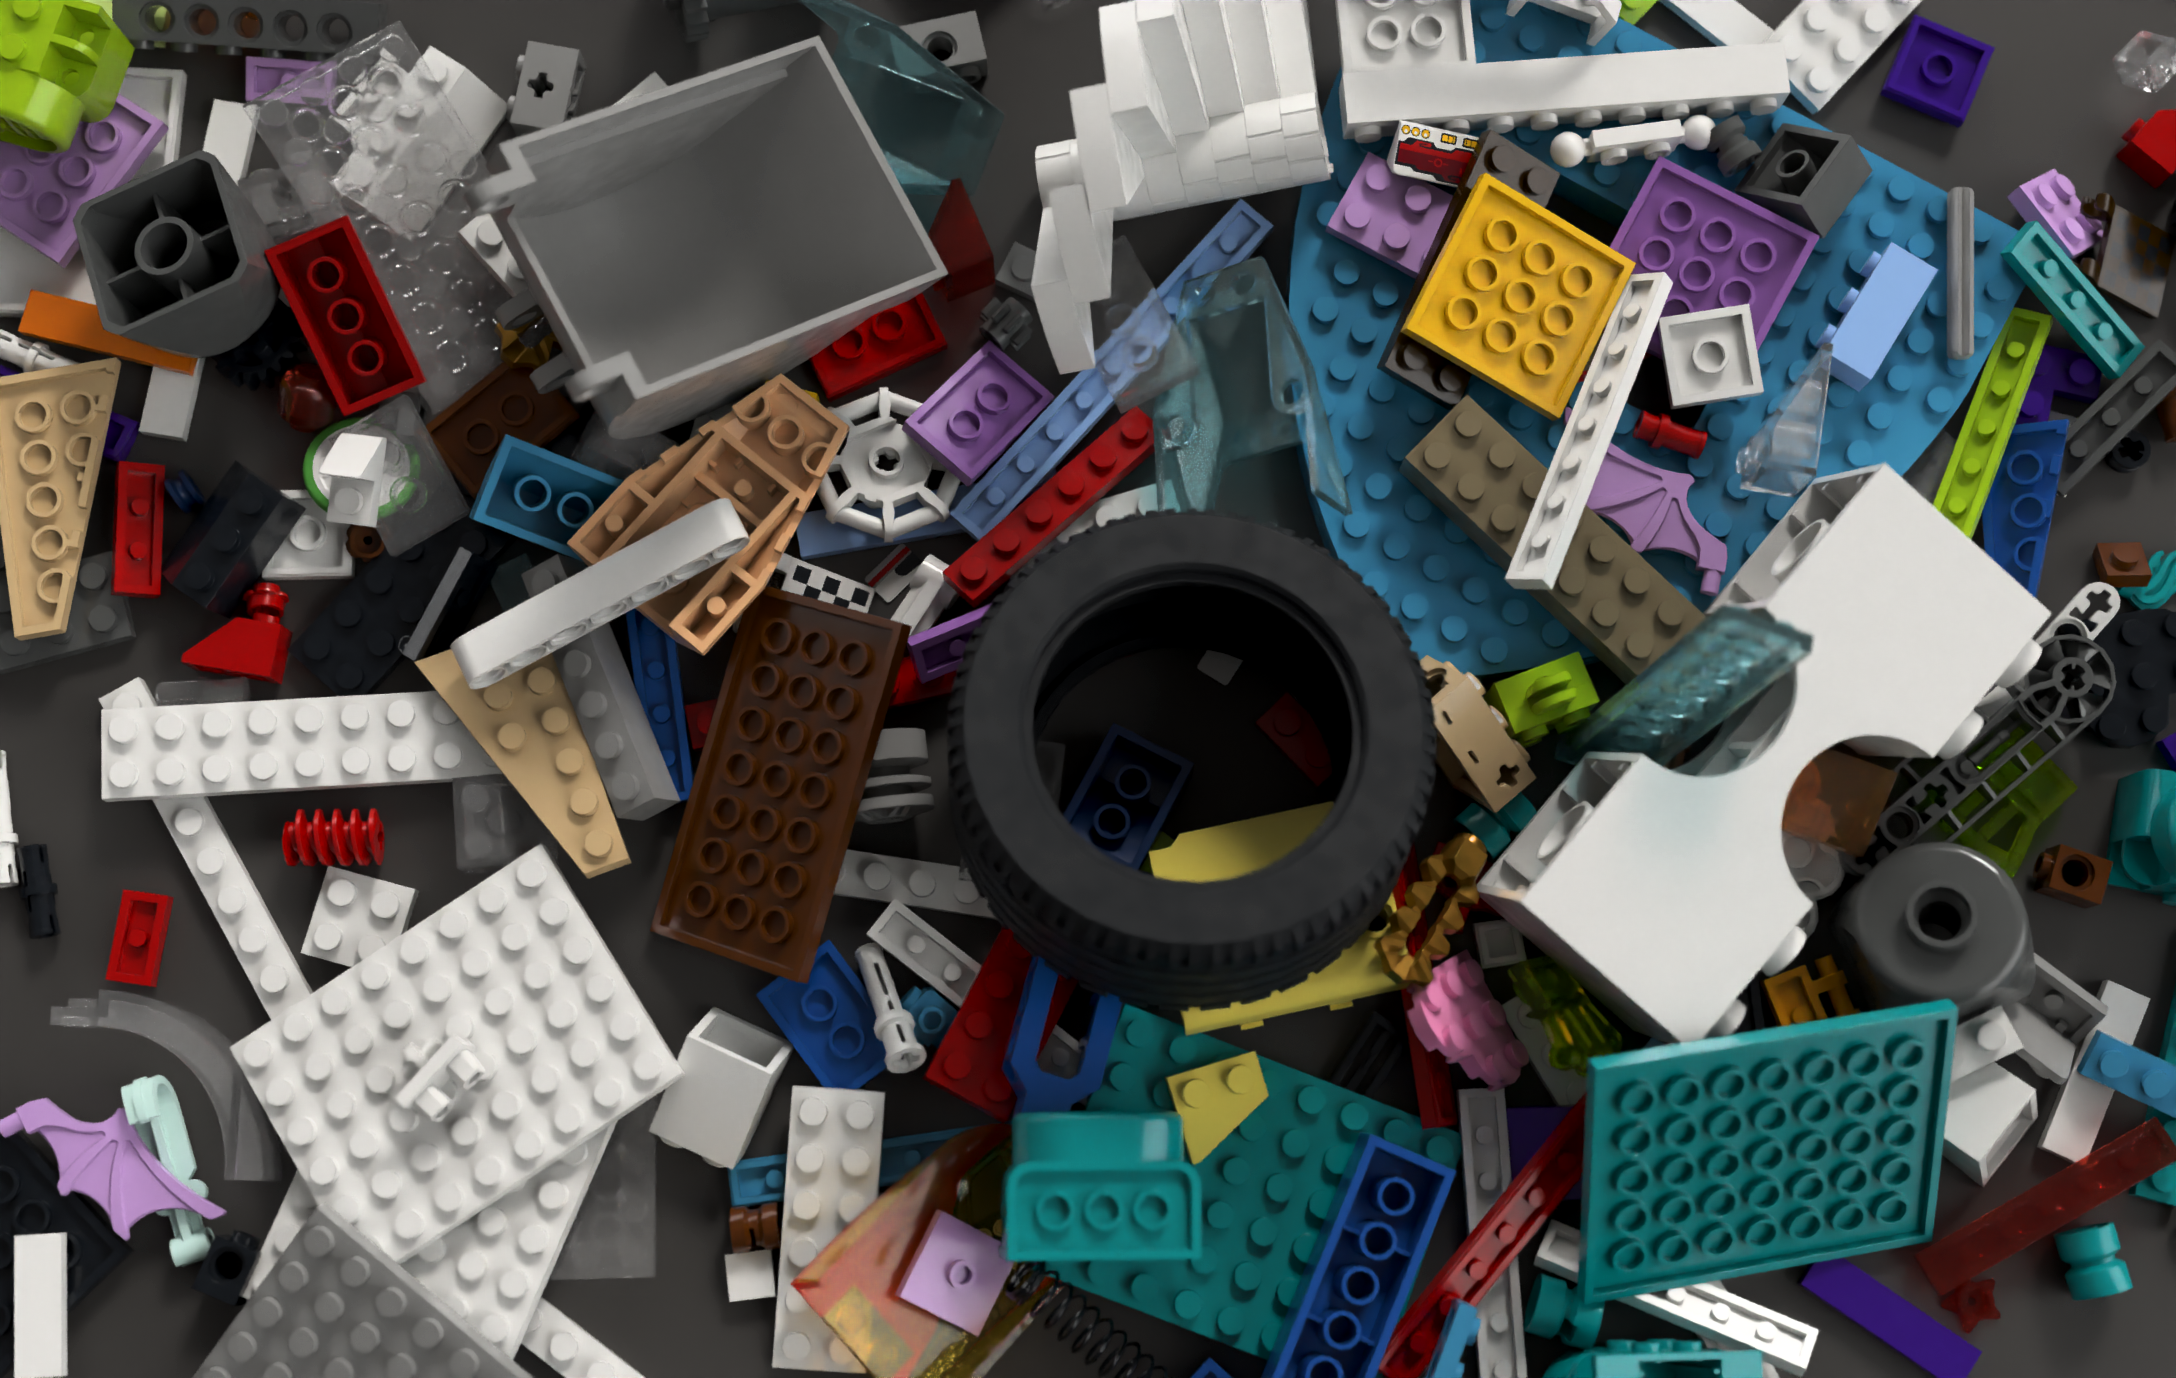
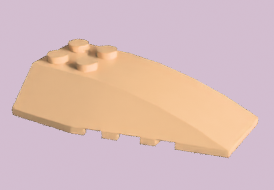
(759, 456)

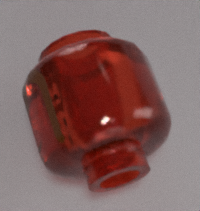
(305, 398)

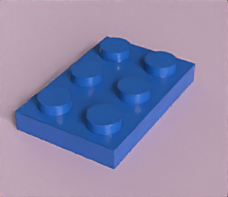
(829, 1021)

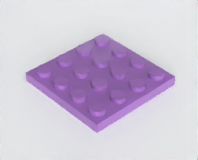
(1711, 247)

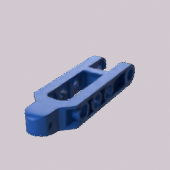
(1040, 1090)

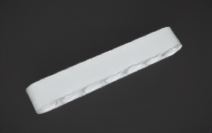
(600, 593)

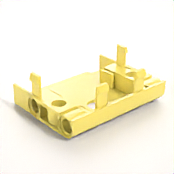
(1245, 848)

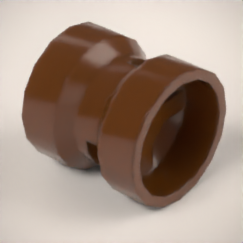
(755, 1227)

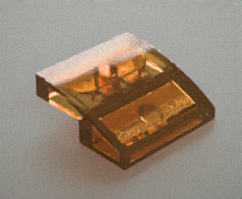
(1837, 801)

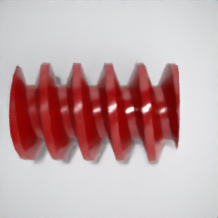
(333, 839)

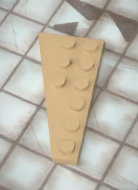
(49, 472)
(541, 750)

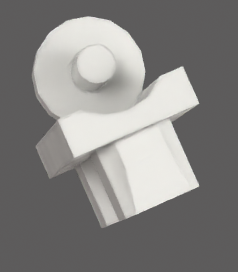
(430, 1071)

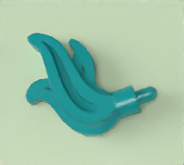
(2160, 587)

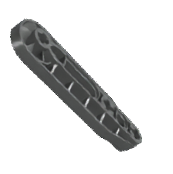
(1958, 777)

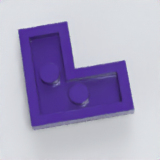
(2059, 374)

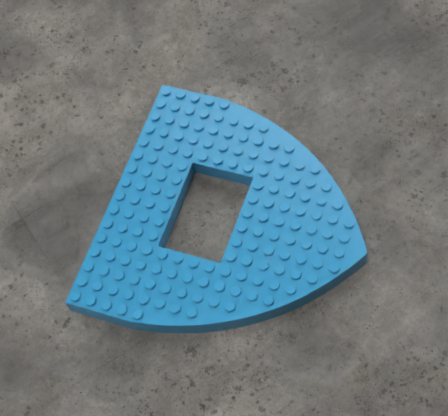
(1418, 559)

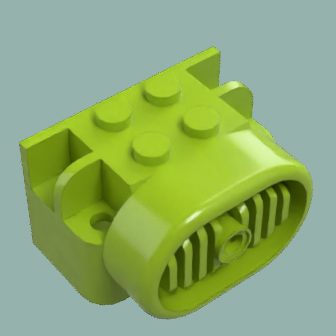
(57, 69)

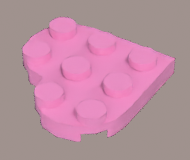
(1467, 1023)

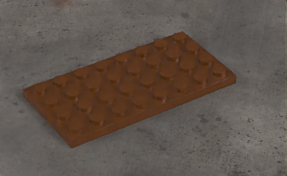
(780, 781)

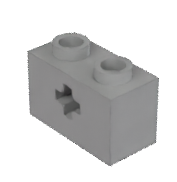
(542, 68)

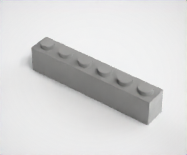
(608, 709)

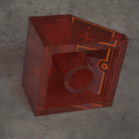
(961, 245)

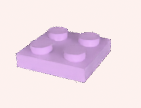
(2057, 209)

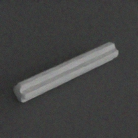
(1960, 273)

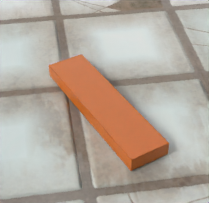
(80, 327)

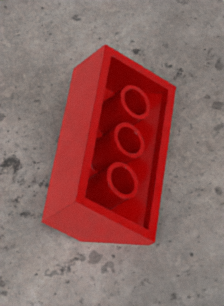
(345, 315)

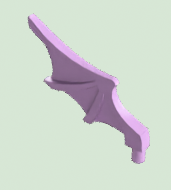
(1655, 512)
(107, 1164)

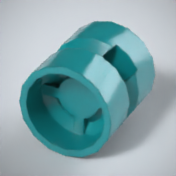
(1497, 827)
(2093, 1261)
(1560, 1311)

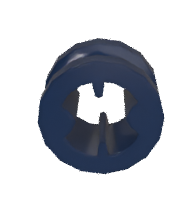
(184, 491)

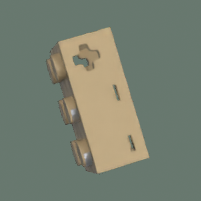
(1473, 739)

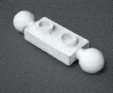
(1618, 143)

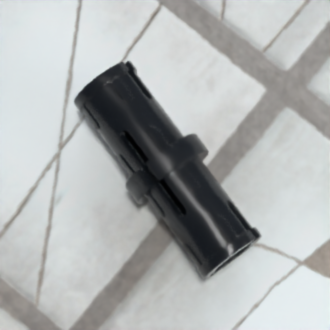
(38, 891)

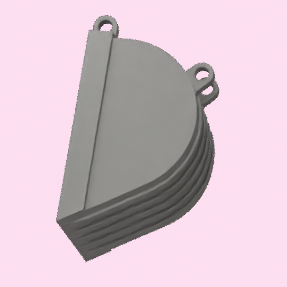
(703, 237)

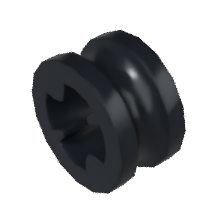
(2126, 464)

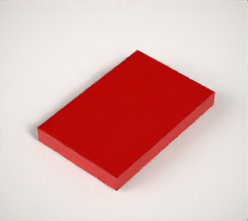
(878, 348)

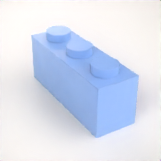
(1875, 314)

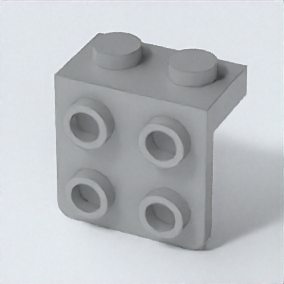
(2053, 1021)

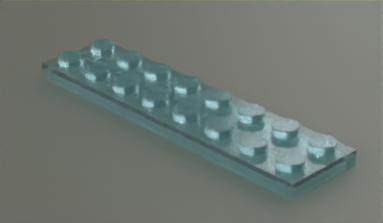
(1690, 687)

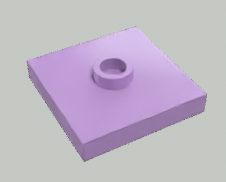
(955, 1273)

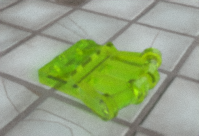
(2031, 799)
(1566, 1014)

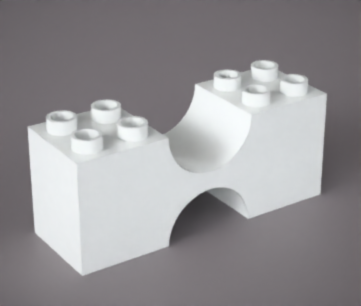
(1677, 879)

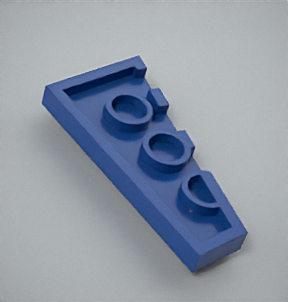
(2023, 500)

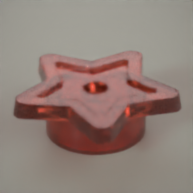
(1982, 1309)

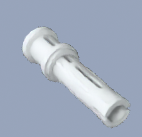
(893, 1023)

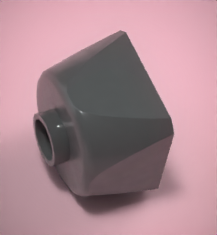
(179, 259)
(1947, 886)

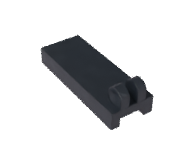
(450, 606)

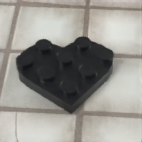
(2145, 672)

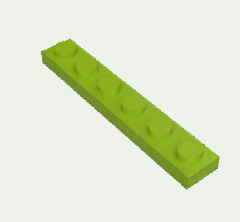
(1991, 418)

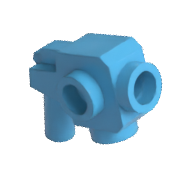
(931, 1014)

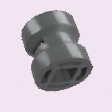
(1732, 148)

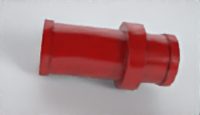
(1663, 432)

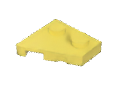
(1216, 1100)

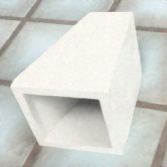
(724, 1090)
(1986, 1120)

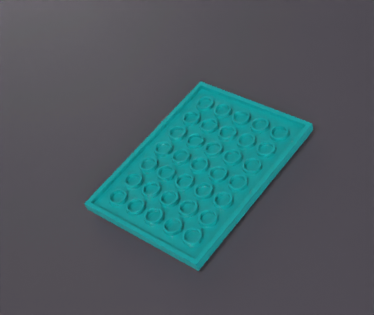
(1763, 1150)
(1259, 1187)

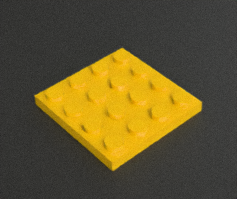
(1518, 297)

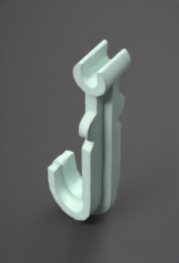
(160, 1123)

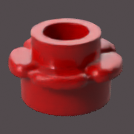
(266, 599)

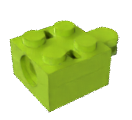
(1544, 699)

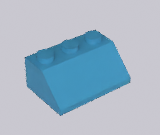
(540, 494)

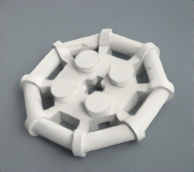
(881, 487)

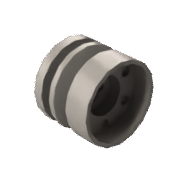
(890, 786)

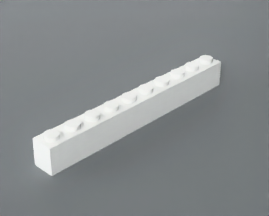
(1566, 90)

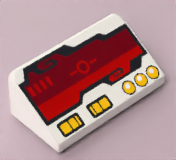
(1430, 153)

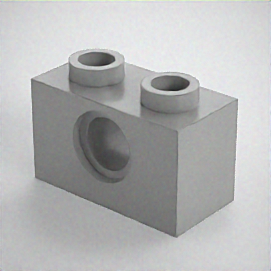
(958, 36)

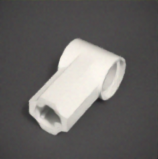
(927, 597)

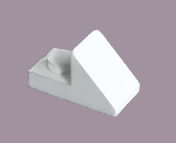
(356, 479)

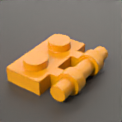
(1795, 996)

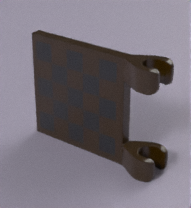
(2131, 256)

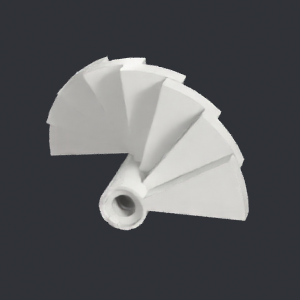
(1191, 114)

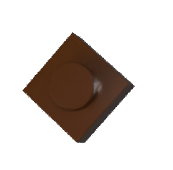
(2122, 564)

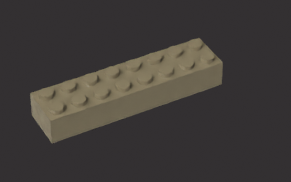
(1603, 586)

